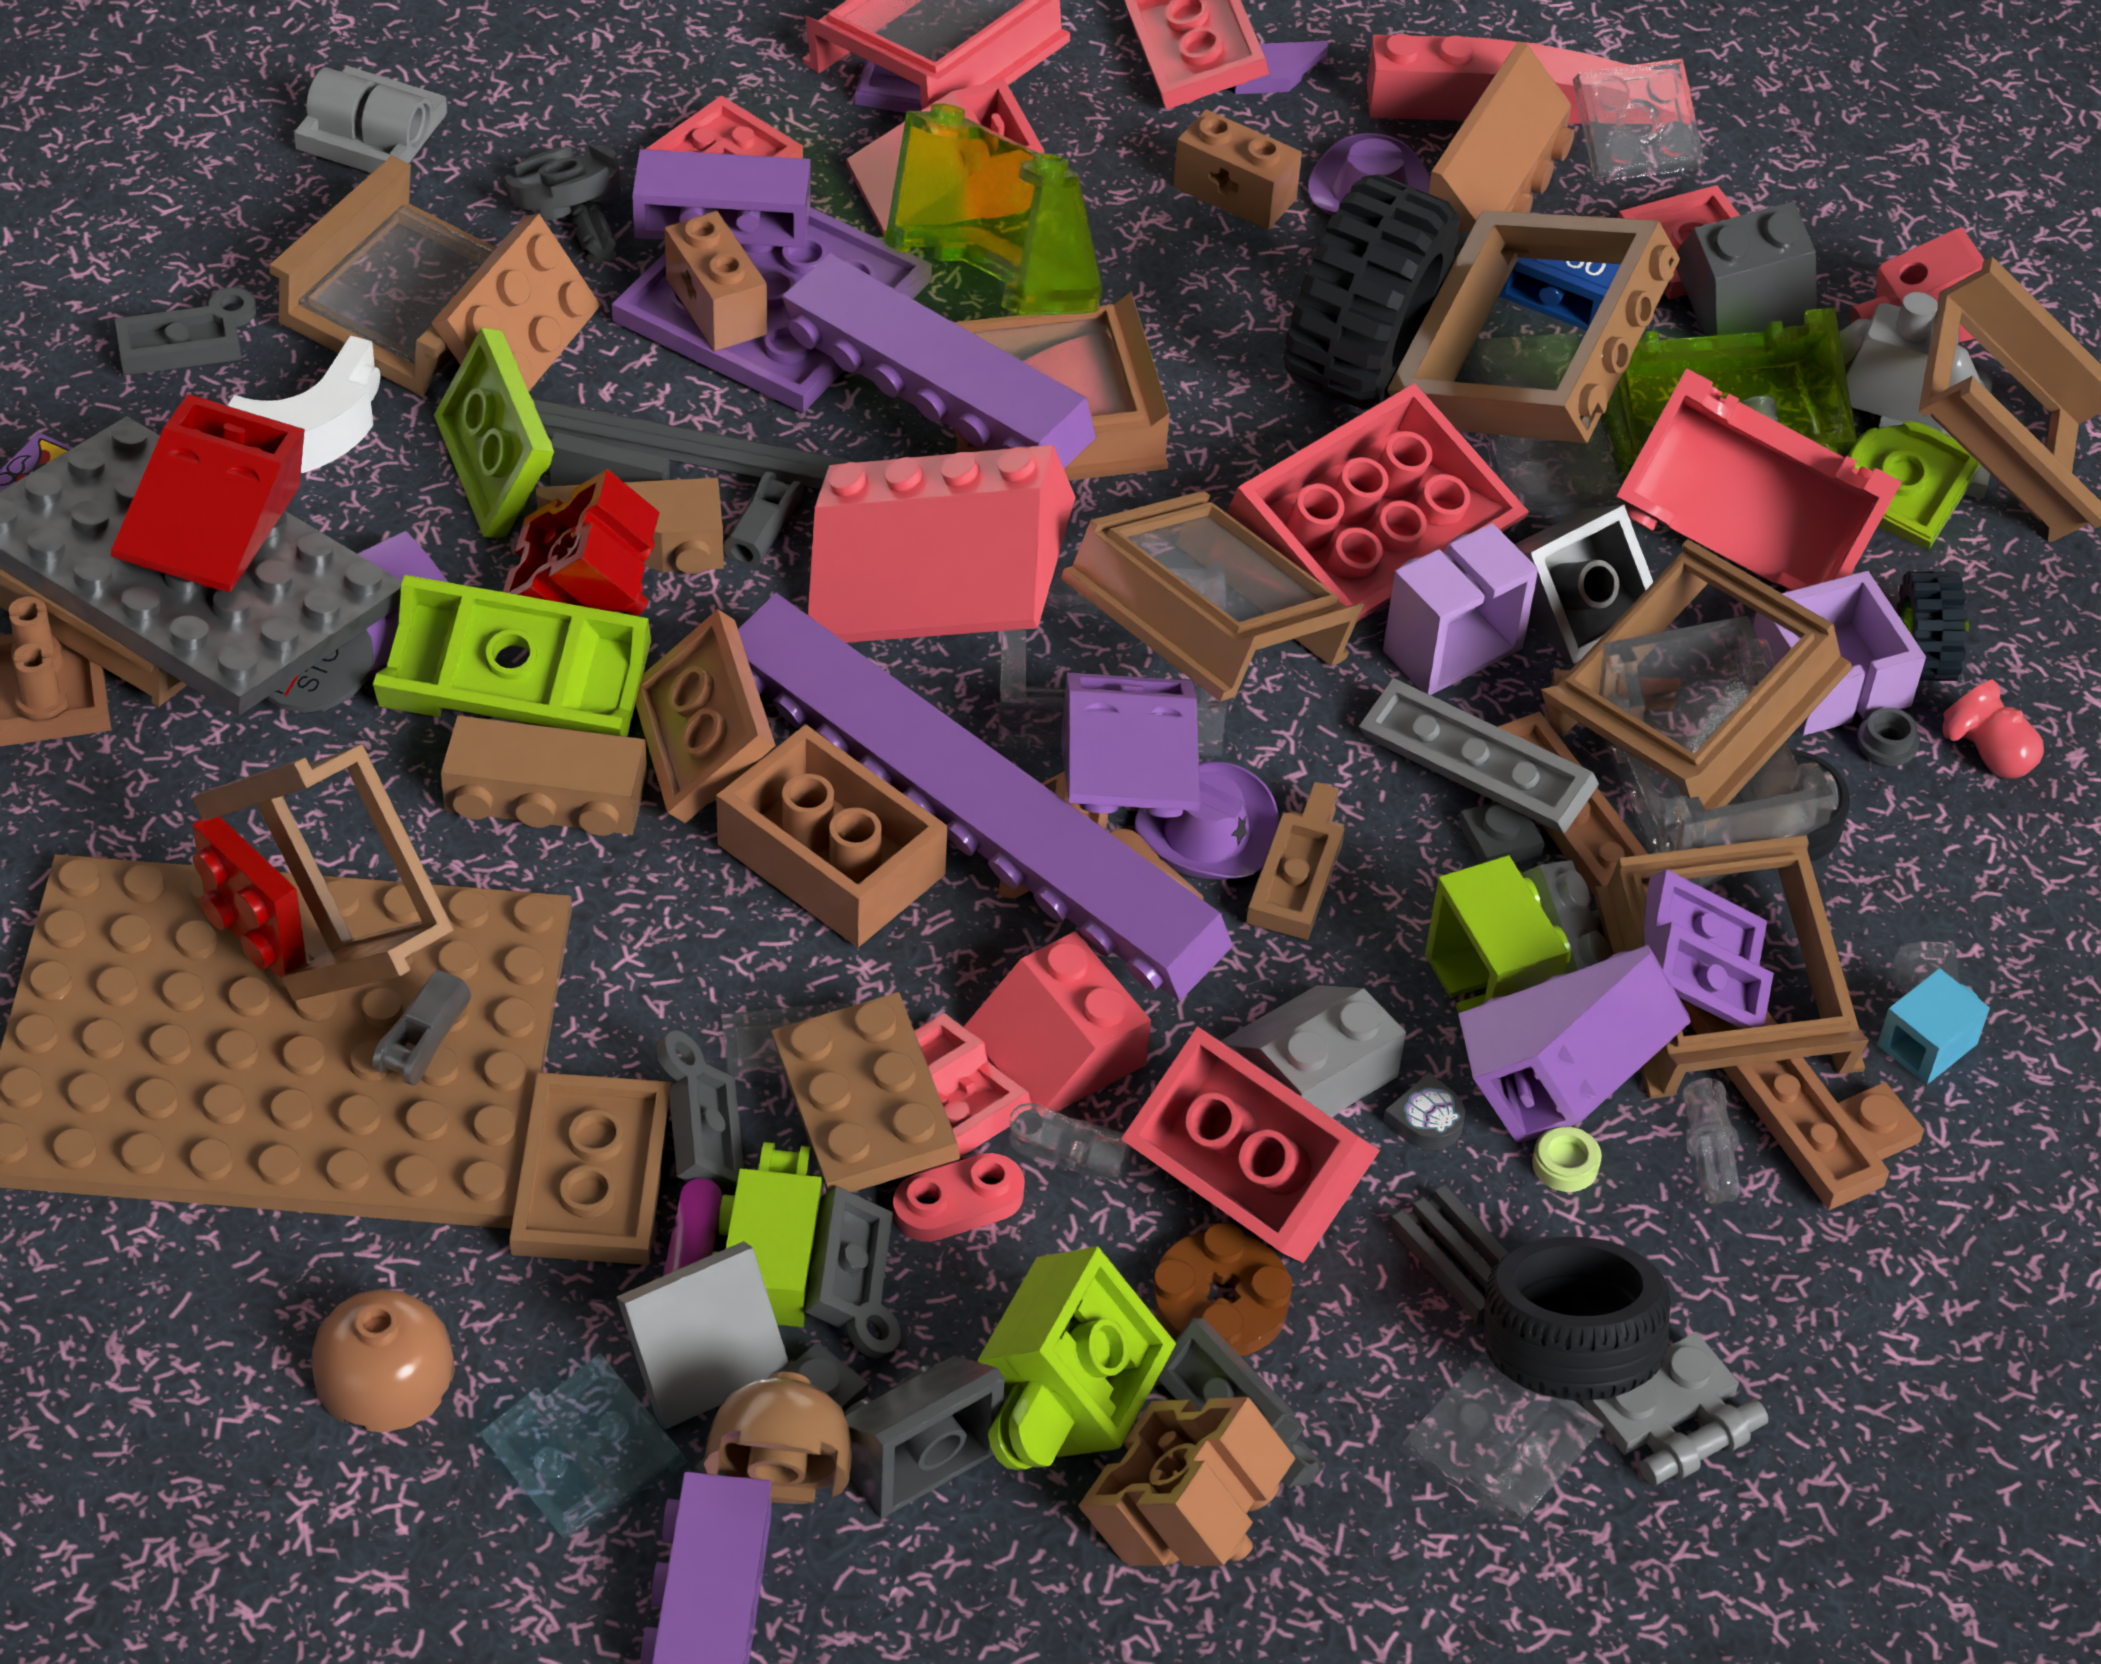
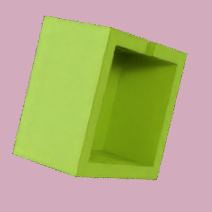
(1492, 933)

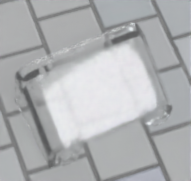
(1685, 689)

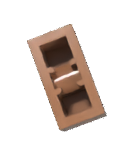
(1237, 169)
(716, 280)

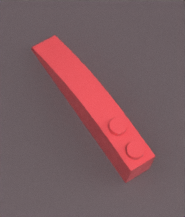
(1449, 74)

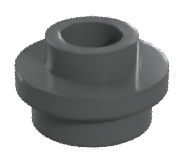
(1889, 724)

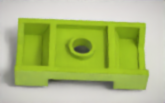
(578, 672)

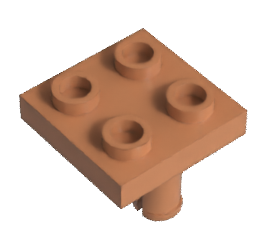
(45, 684)

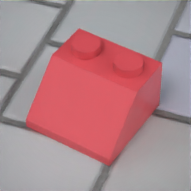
(1062, 1025)

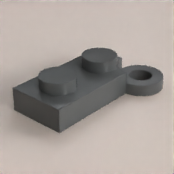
(185, 335)
(702, 1114)
(850, 1270)

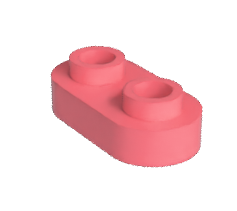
(960, 1196)

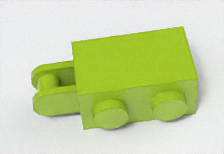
(778, 1217)

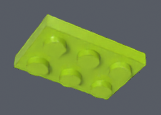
(493, 433)

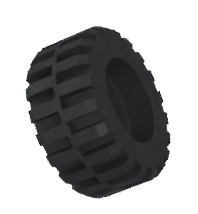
(1369, 289)

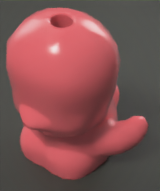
(2000, 733)

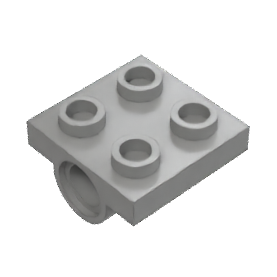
(366, 118)

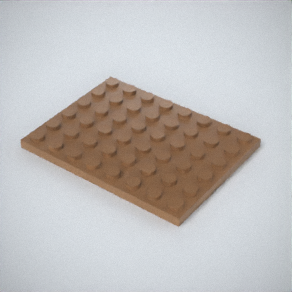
(186, 1074)

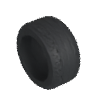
(1576, 1318)

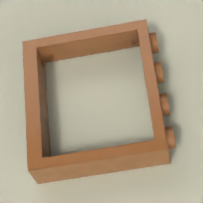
(1603, 354)

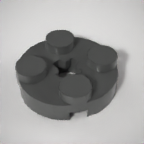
(560, 180)

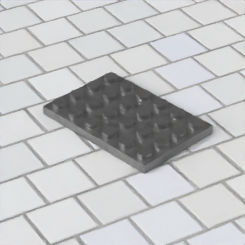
(235, 647)

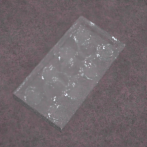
(1543, 473)

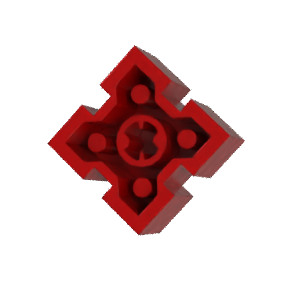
(587, 548)

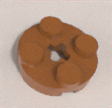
(1224, 1257)

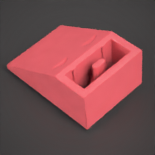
(986, 104)

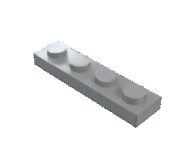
(1479, 755)

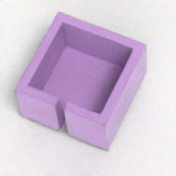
(1459, 609)
(1869, 635)

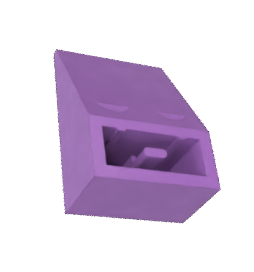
(1131, 744)
(1570, 1041)

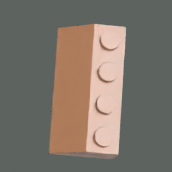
(1506, 142)

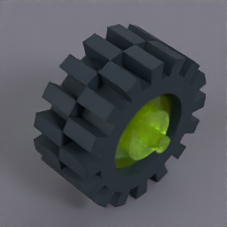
(1936, 618)

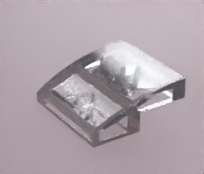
(1500, 1441)

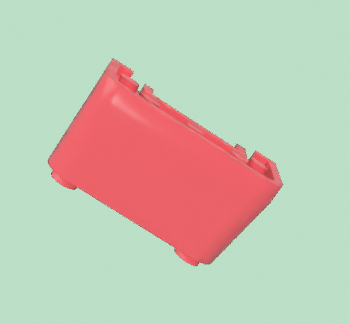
(1754, 489)

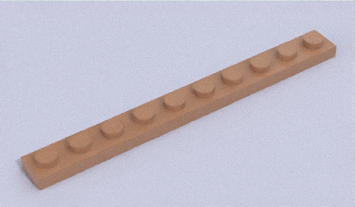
(1781, 1092)

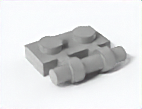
(1685, 1386)

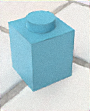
(1933, 1026)

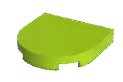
(1932, 474)

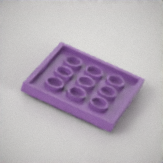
(776, 361)

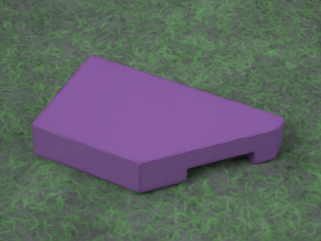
(1285, 65)

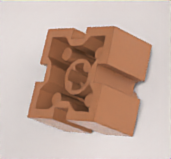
(1188, 1483)

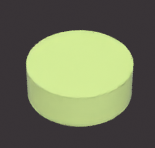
(1566, 1159)

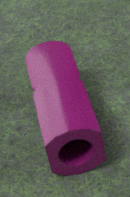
(694, 1224)

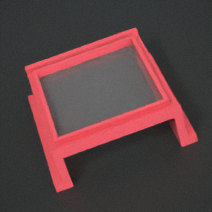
(940, 41)

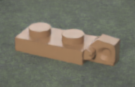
(1298, 866)

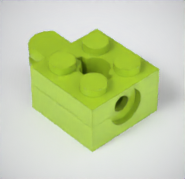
(1073, 1360)

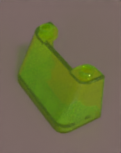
(996, 210)
(1791, 364)

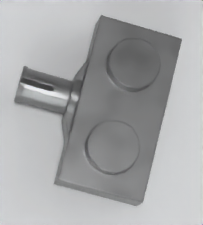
(1565, 903)

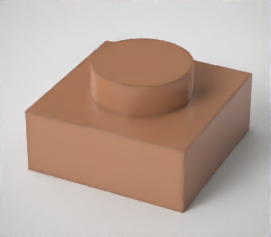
(1883, 1120)

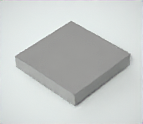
(703, 1333)

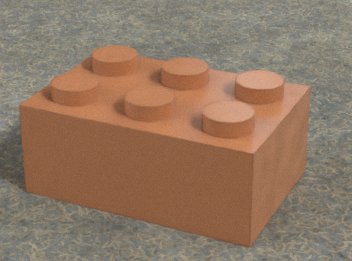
(831, 835)

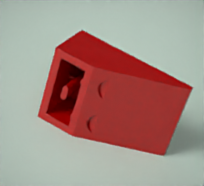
(211, 493)

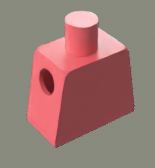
(1924, 270)

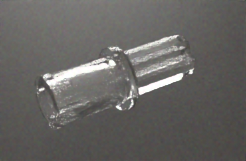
(1712, 1140)

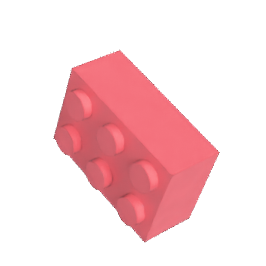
(1250, 1145)

